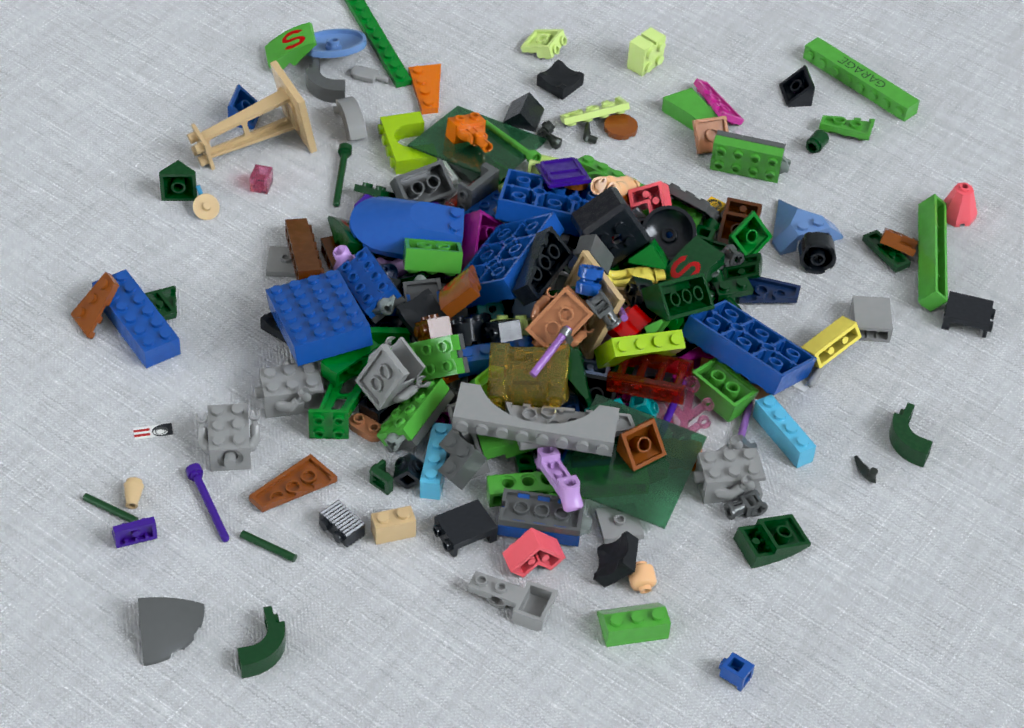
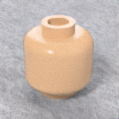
(643, 578)

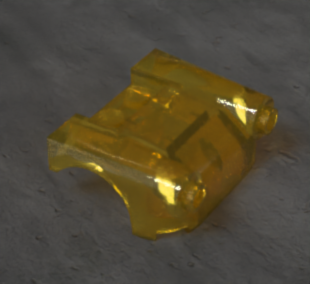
(511, 380)

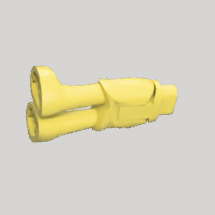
(618, 277)

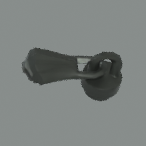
(554, 141)

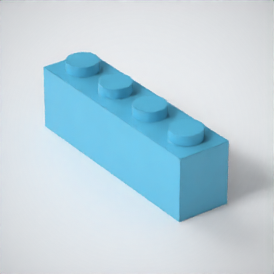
(784, 431)
(431, 479)

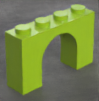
(398, 127)
(623, 348)

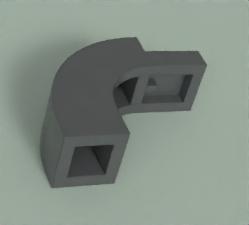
(322, 87)

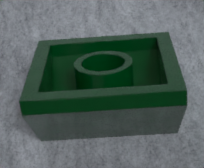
(178, 183)

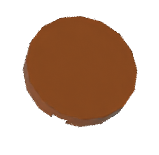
(620, 126)

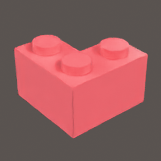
(650, 196)
(532, 550)

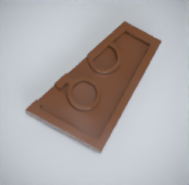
(91, 307)

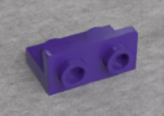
(134, 532)

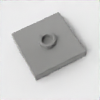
(279, 262)
(614, 523)

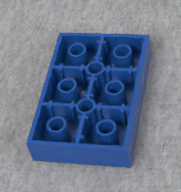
(528, 196)
(503, 256)
(319, 317)
(749, 347)

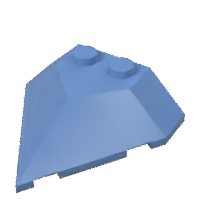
(793, 223)

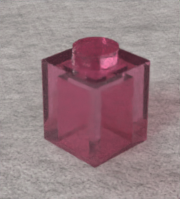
(261, 179)

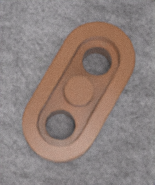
(364, 427)

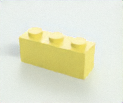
(832, 340)

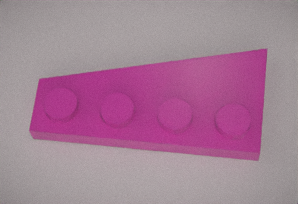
(717, 102)

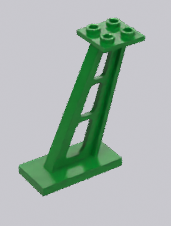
(334, 423)

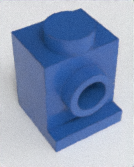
(736, 670)

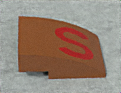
(459, 292)

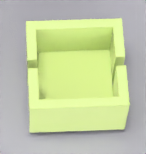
(646, 51)

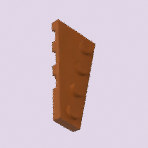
(293, 483)

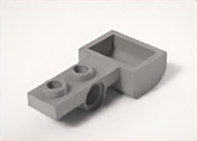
(529, 603)

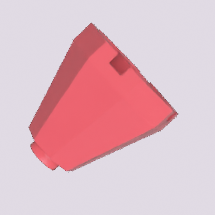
(961, 205)

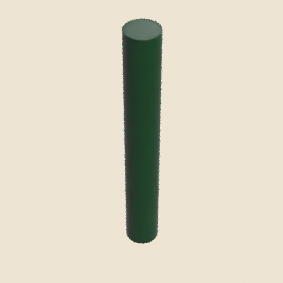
(109, 508)
(268, 546)

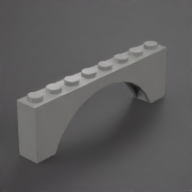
(588, 434)

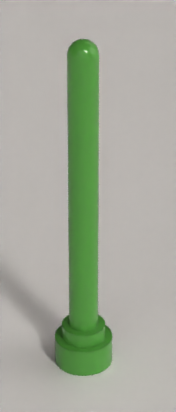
(529, 154)

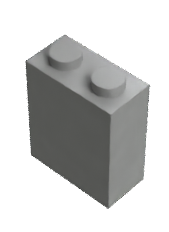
(872, 317)

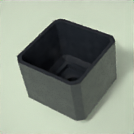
(611, 215)

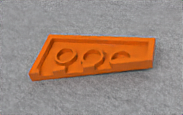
(426, 86)

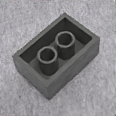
(424, 184)

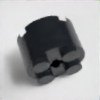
(817, 252)
(470, 327)

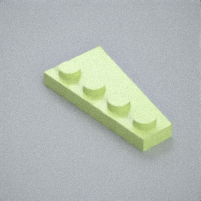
(607, 107)

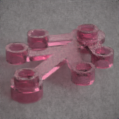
(688, 414)

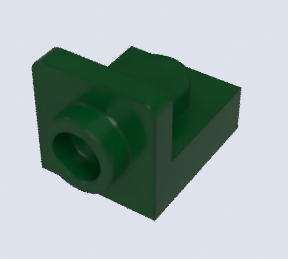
(381, 478)

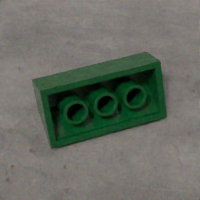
(679, 297)

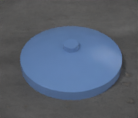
(337, 43)

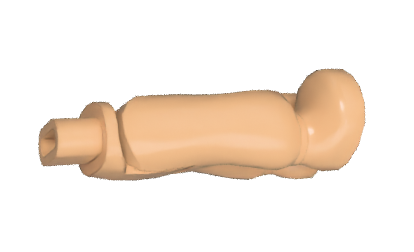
(622, 183)

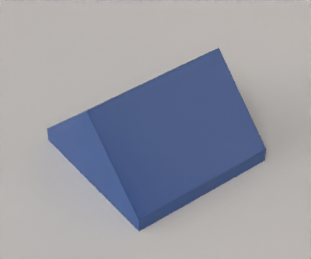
(240, 100)

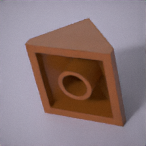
(641, 445)

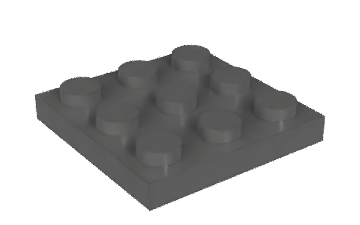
(689, 199)

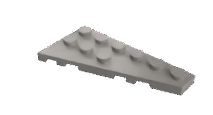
(557, 415)

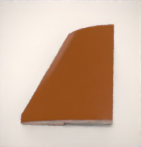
(899, 241)

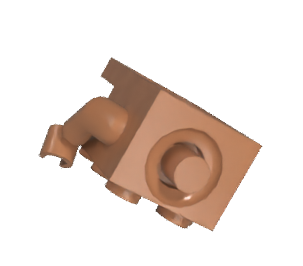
(563, 310)

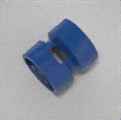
(589, 280)

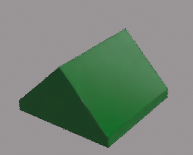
(750, 235)
(650, 256)

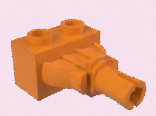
(468, 129)

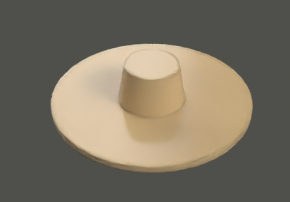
(206, 206)

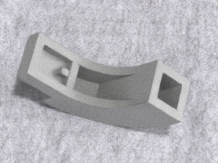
(352, 118)

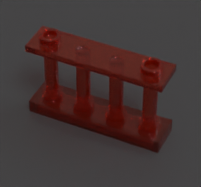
(652, 388)

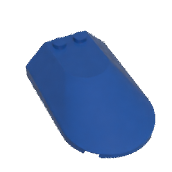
(386, 221)

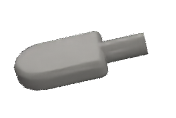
(368, 74)

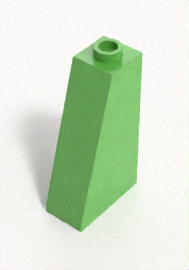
(687, 106)

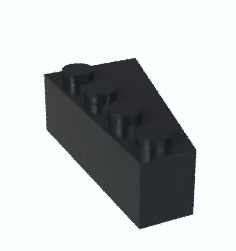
(542, 266)

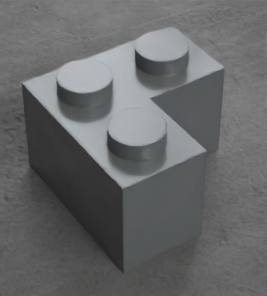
(596, 248)
(463, 460)

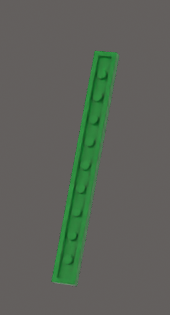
(379, 43)

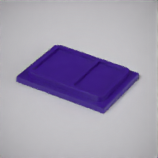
(563, 172)

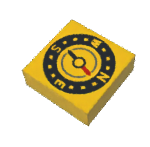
(719, 205)

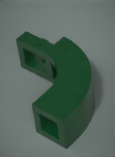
(905, 442)
(265, 654)

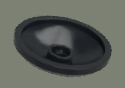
(672, 220)

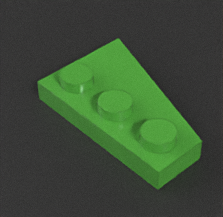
(853, 128)

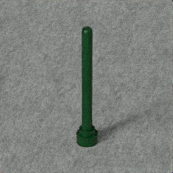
(344, 152)

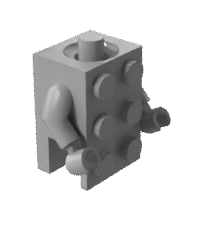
(391, 374)
(290, 388)
(228, 436)
(728, 472)

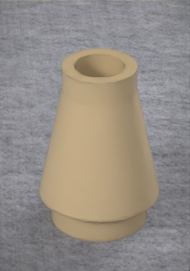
(133, 489)

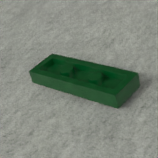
(889, 255)

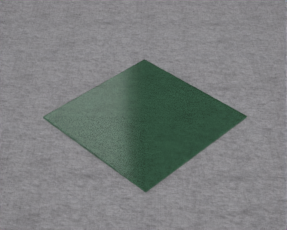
(471, 158)
(642, 493)

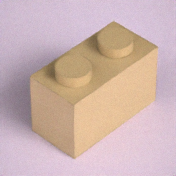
(393, 525)

